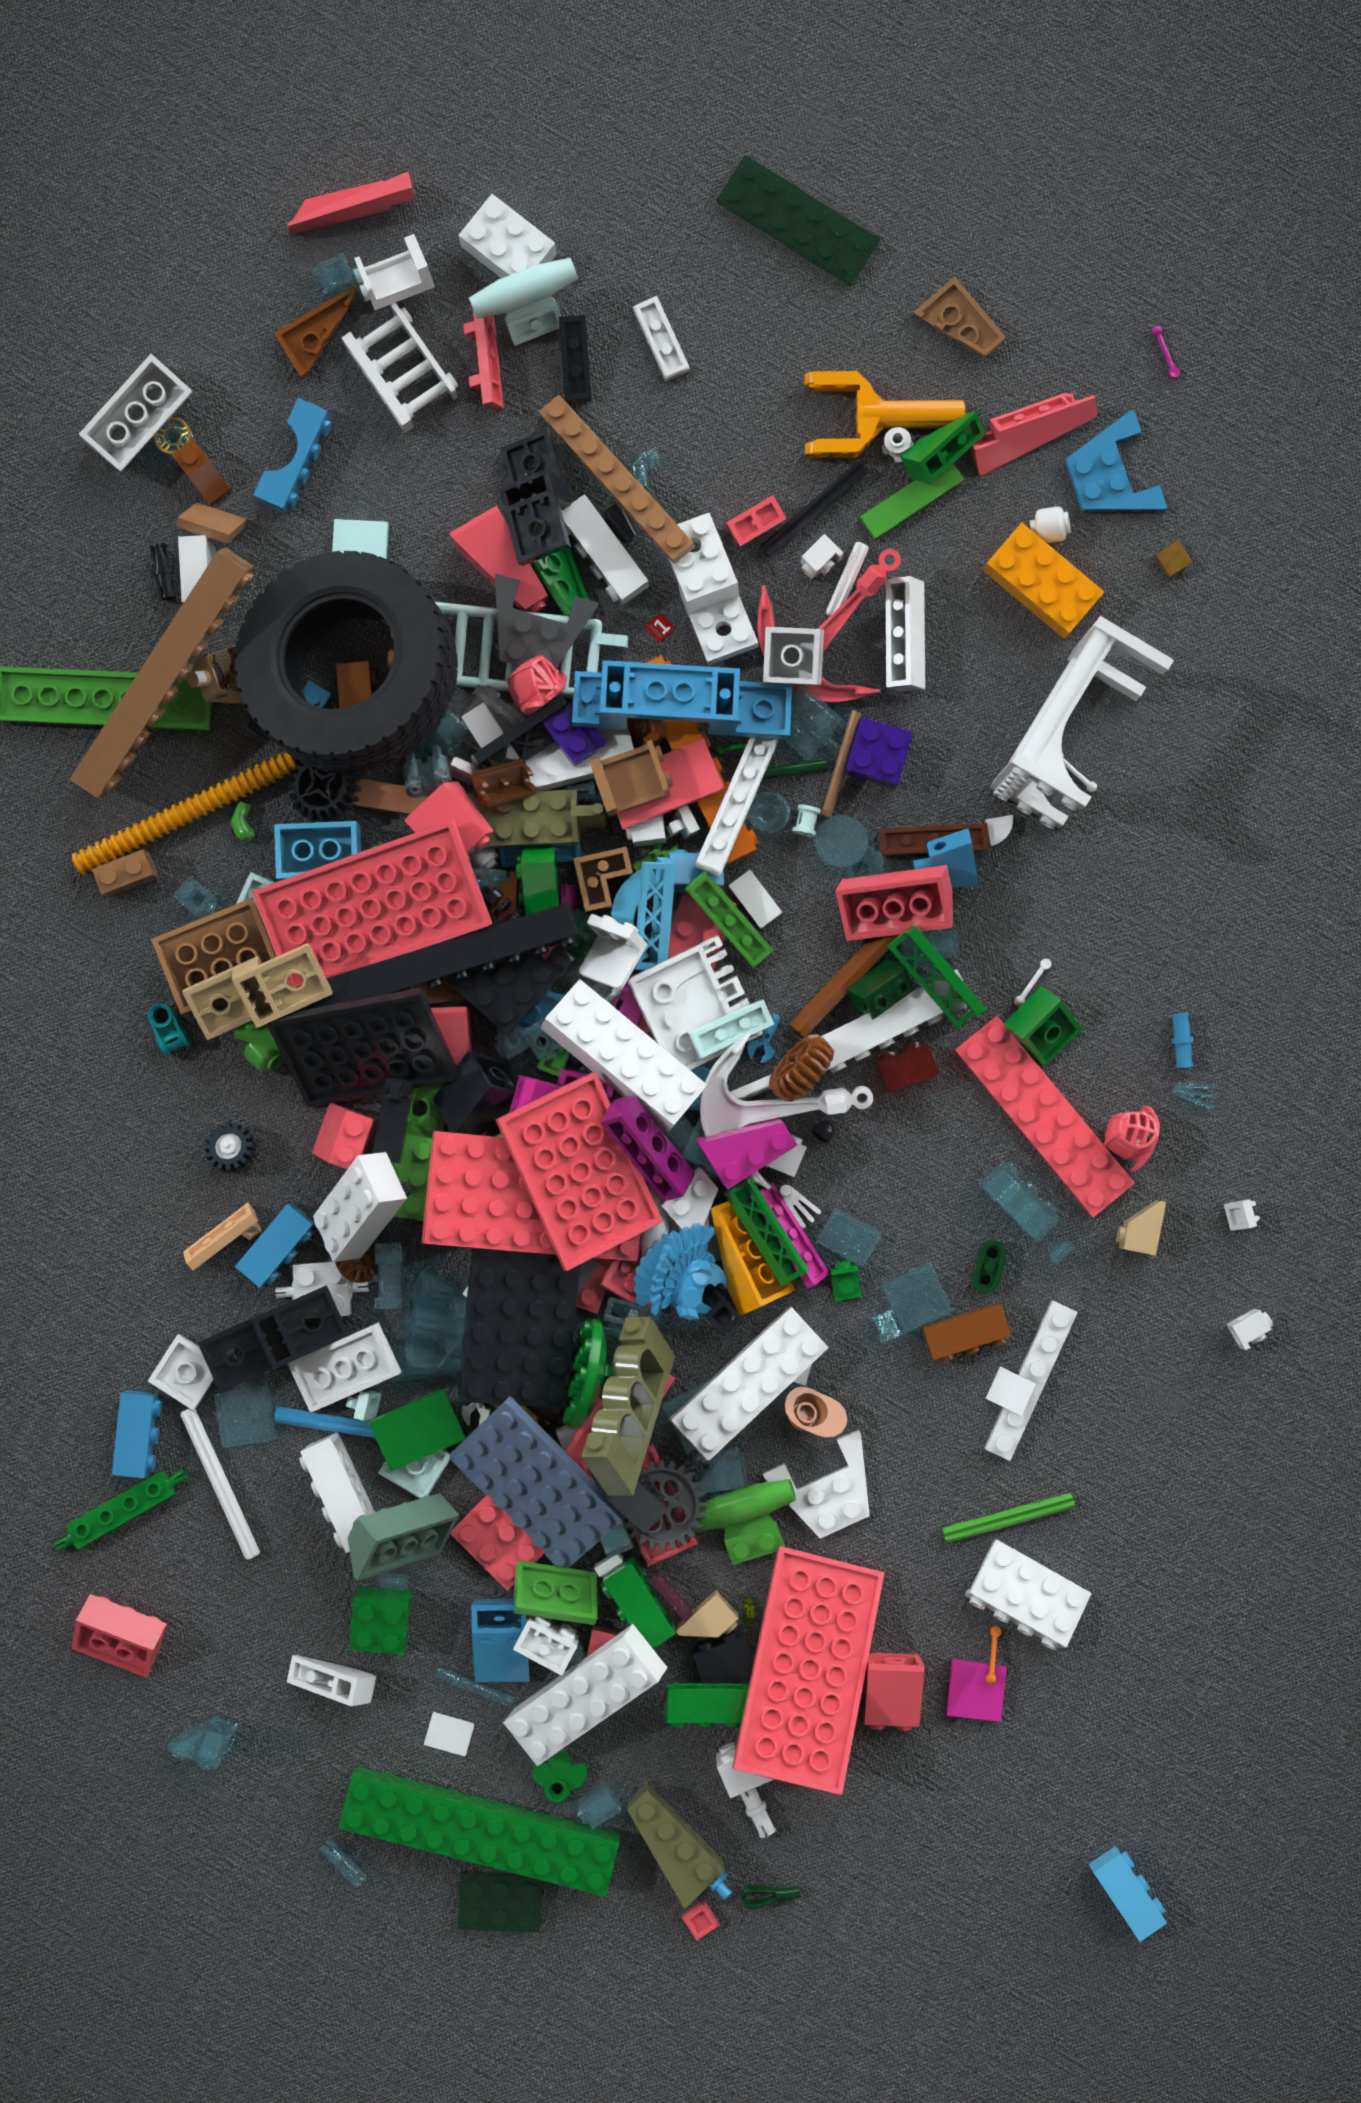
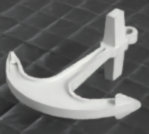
(724, 1112)

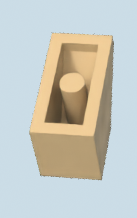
(1143, 1229)
(710, 1618)

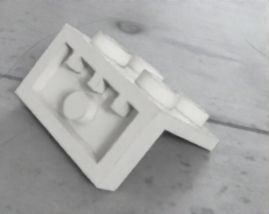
(547, 1643)

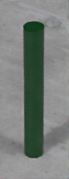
(796, 768)

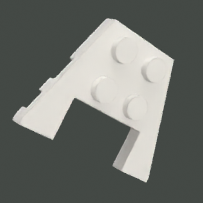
(834, 1498)

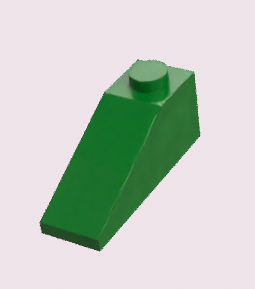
(941, 448)

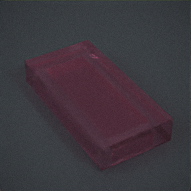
(671, 1595)

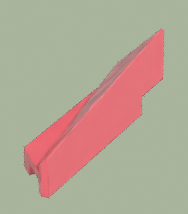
(352, 203)
(1030, 428)

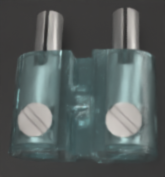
(425, 776)

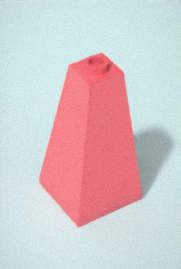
(490, 550)

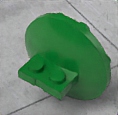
(588, 1374)

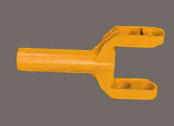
(874, 413)

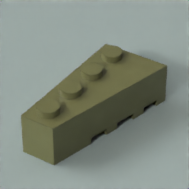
(677, 1847)

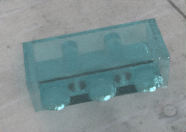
(1019, 1200)

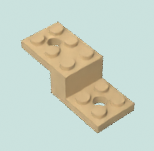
(257, 991)

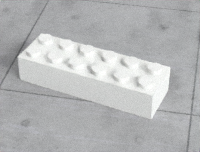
(623, 1055)
(748, 1383)
(585, 1695)

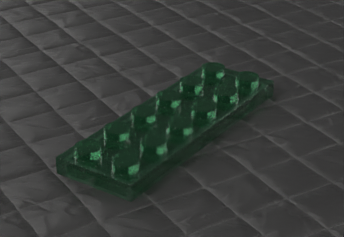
(798, 220)

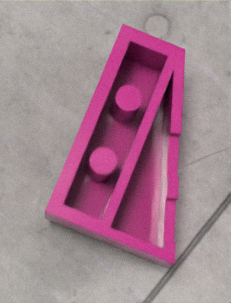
(746, 1150)

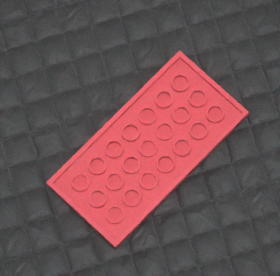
(376, 902)
(483, 1203)
(808, 1671)

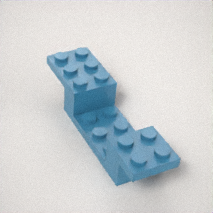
(681, 694)

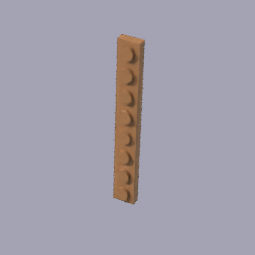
(616, 479)

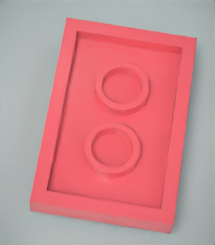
(495, 1541)

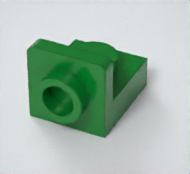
(845, 1281)

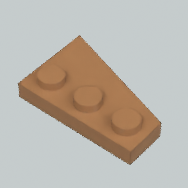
(961, 318)

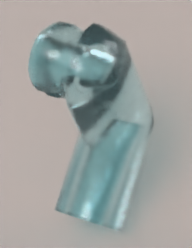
(643, 465)

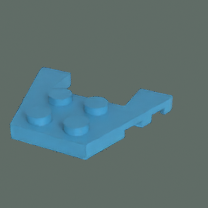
(1101, 477)

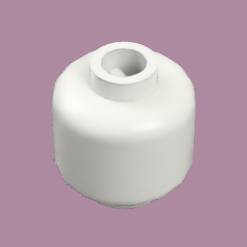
(1051, 524)

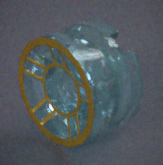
(164, 436)

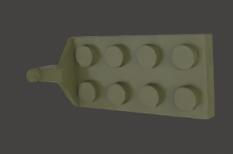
(541, 820)

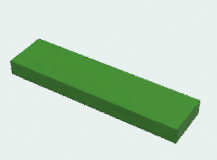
(909, 502)
(729, 919)

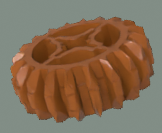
(801, 1068)

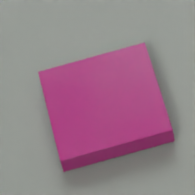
(970, 1693)

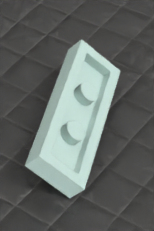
(731, 1028)

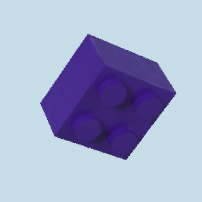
(878, 753)

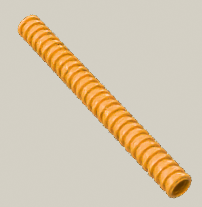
(184, 812)

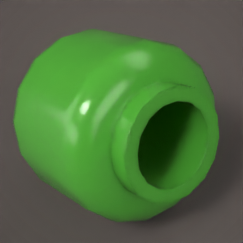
(262, 1057)

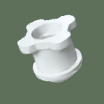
(896, 449)

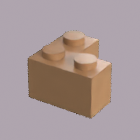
(595, 872)

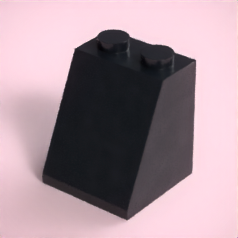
(479, 1095)

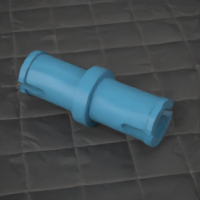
(1182, 1040)

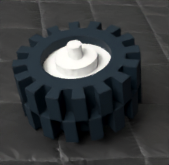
(230, 1148)

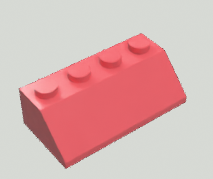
(894, 901)

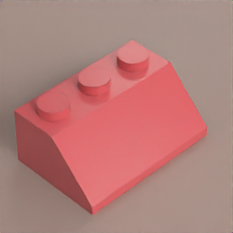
(118, 1635)

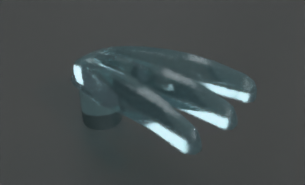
(1186, 1091)

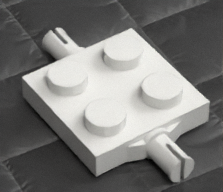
(312, 1276)

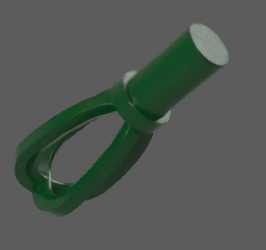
(778, 1894)

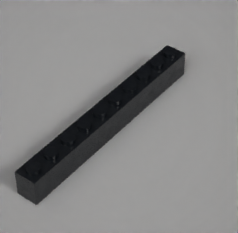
(458, 956)

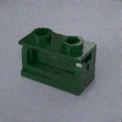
(880, 989)

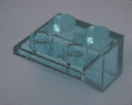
(204, 1742)

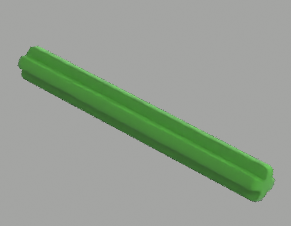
(1008, 1517)

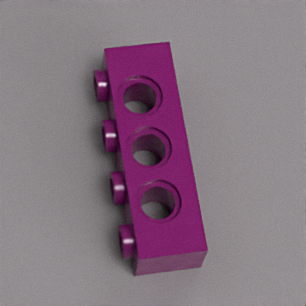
(648, 1148)

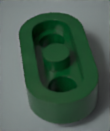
(991, 1266)

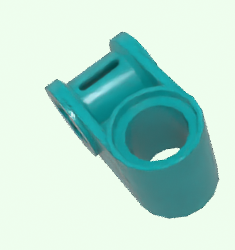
(169, 1030)

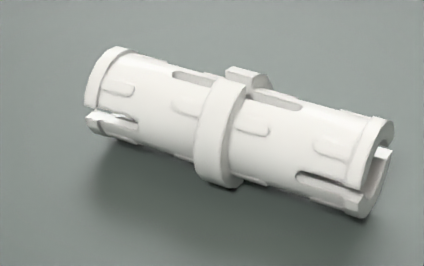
(757, 1811)

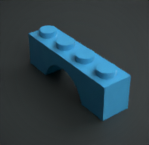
(280, 487)

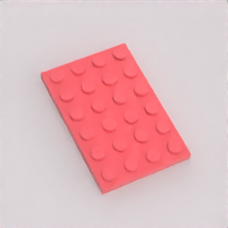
(577, 1172)

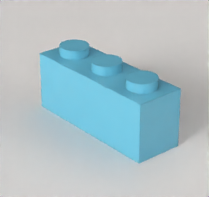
(1129, 1893)

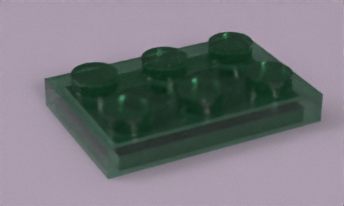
(499, 1902)

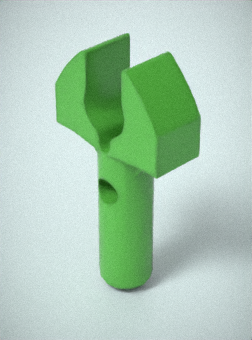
(652, 856)

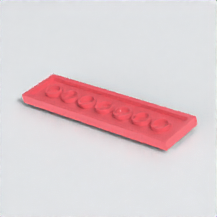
(1044, 1116)

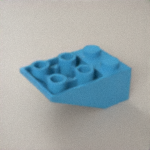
(493, 1639)

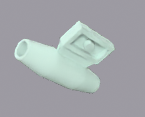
(526, 299)

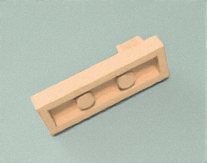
(241, 1222)

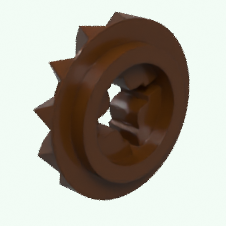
(362, 1272)

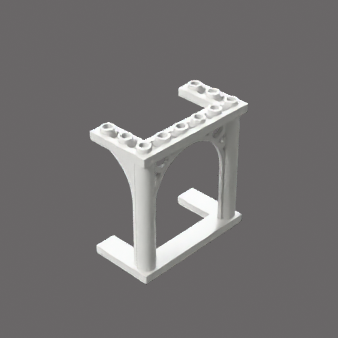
(1038, 760)

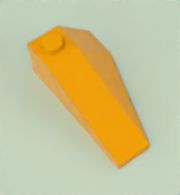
(747, 1272)

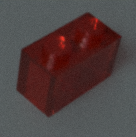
(907, 1067)

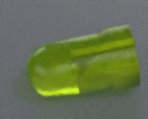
(749, 1608)

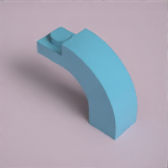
(627, 900)

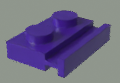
(573, 741)

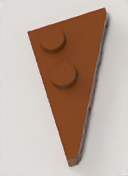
(308, 335)

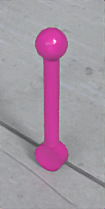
(1174, 372)

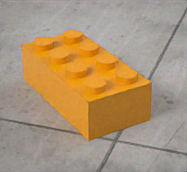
(1043, 580)

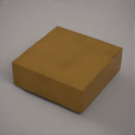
(1173, 559)

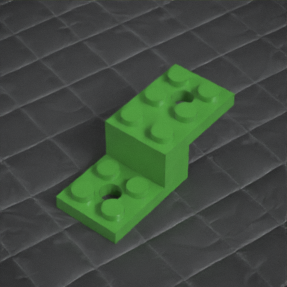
(417, 1152)

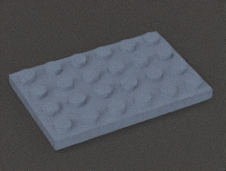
(536, 1484)

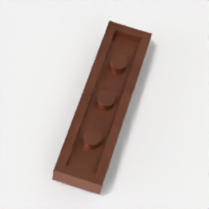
(915, 838)

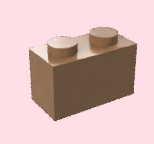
(125, 873)

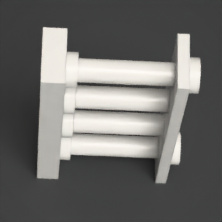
(389, 390)

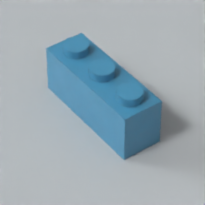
(276, 1246)
(136, 1434)

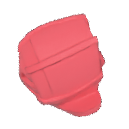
(535, 684)
(1128, 1135)

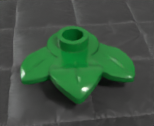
(561, 1771)

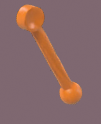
(995, 1632)

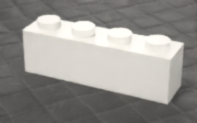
(604, 551)
(905, 634)

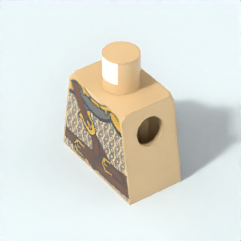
(216, 677)

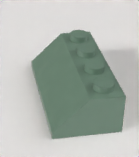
(400, 1535)

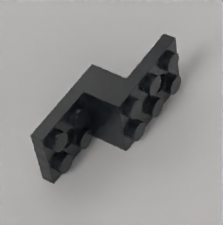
(534, 497)
(273, 1338)

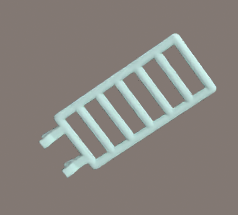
(489, 615)

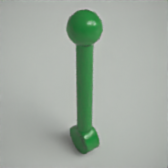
(719, 750)

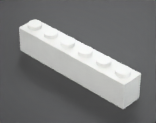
(903, 1017)

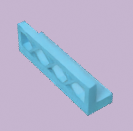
(662, 910)

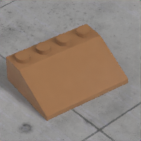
(211, 947)

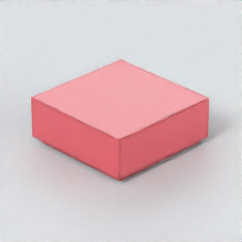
(700, 1920)

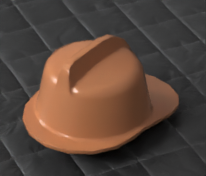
(815, 1412)

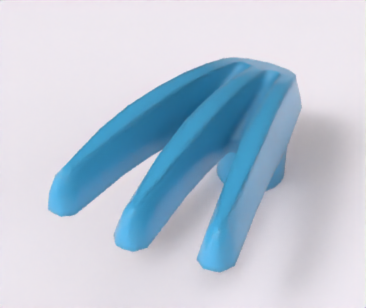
(720, 1887)

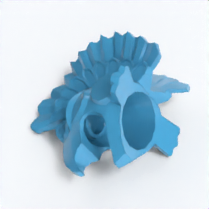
(678, 1271)

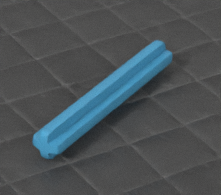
(323, 1421)

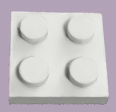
(183, 1373)

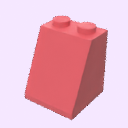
(449, 803)
(456, 1029)
(344, 1135)
(893, 1691)

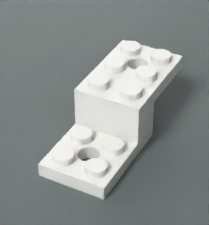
(712, 594)

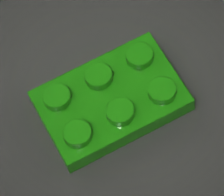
(555, 1592)

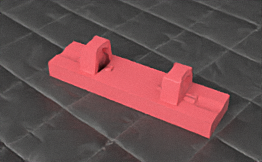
(489, 371)

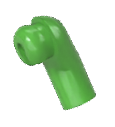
(240, 824)

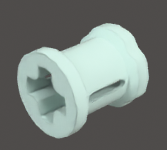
(806, 820)

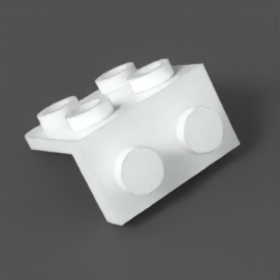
(613, 952)

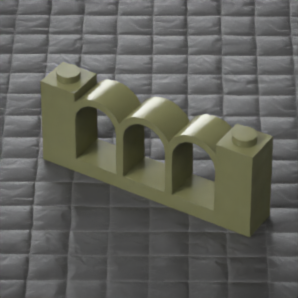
(629, 1407)

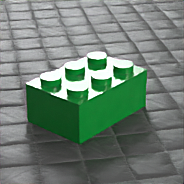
(638, 1602)

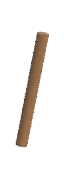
(841, 763)

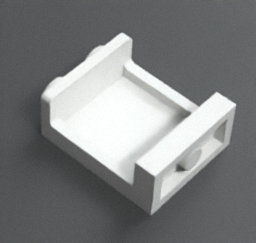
(394, 277)

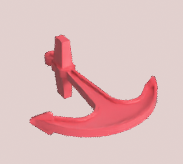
(867, 586)

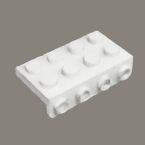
(1028, 1596)

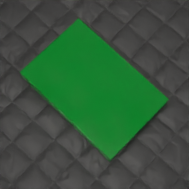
(417, 1429)

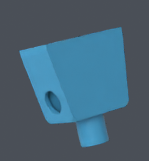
(955, 852)

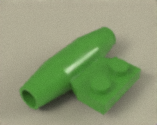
(746, 1518)

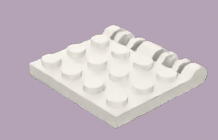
(685, 996)

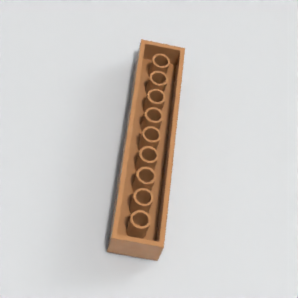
(162, 671)

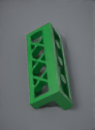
(943, 968)
(764, 1233)

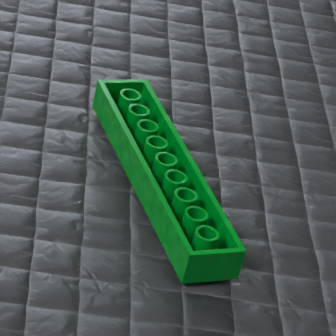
(479, 1831)

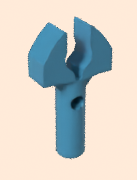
(764, 1040)

